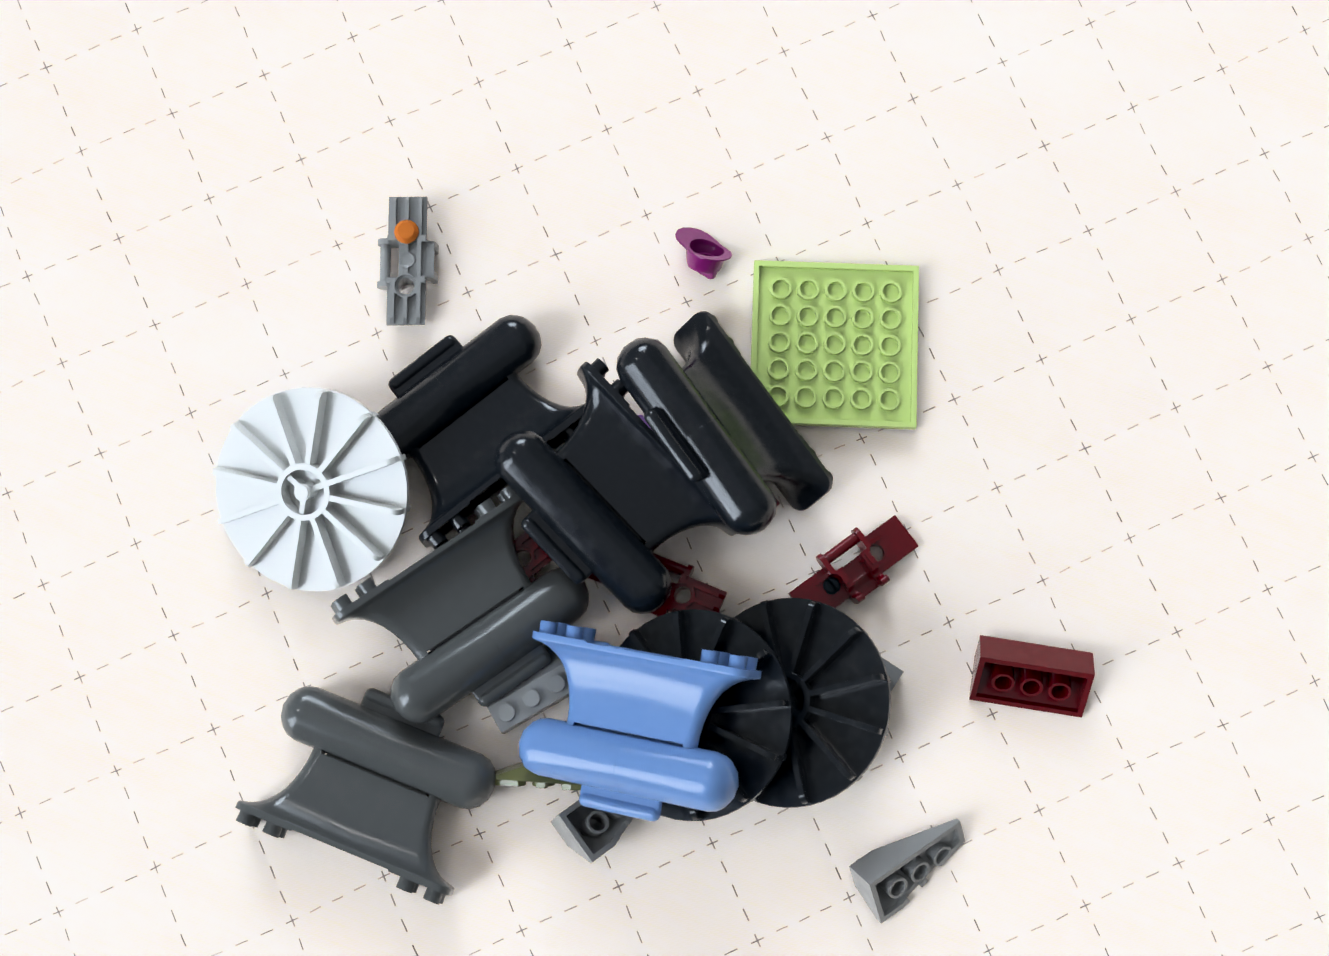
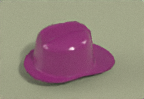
(702, 251)

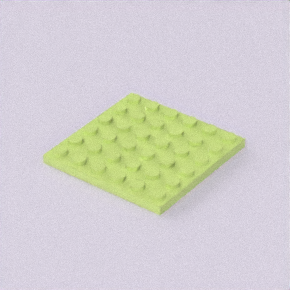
(837, 342)

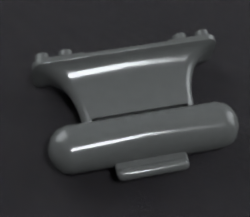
(468, 614)
(372, 784)

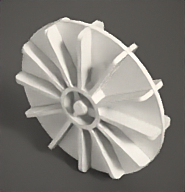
(312, 489)

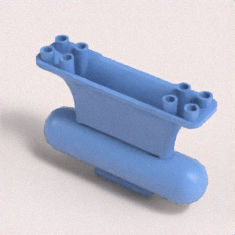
(635, 726)

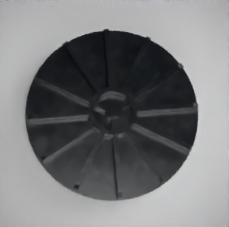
(837, 695)
(749, 719)

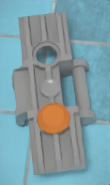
(416, 261)

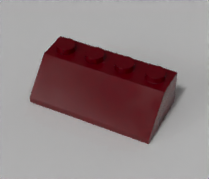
(1031, 676)

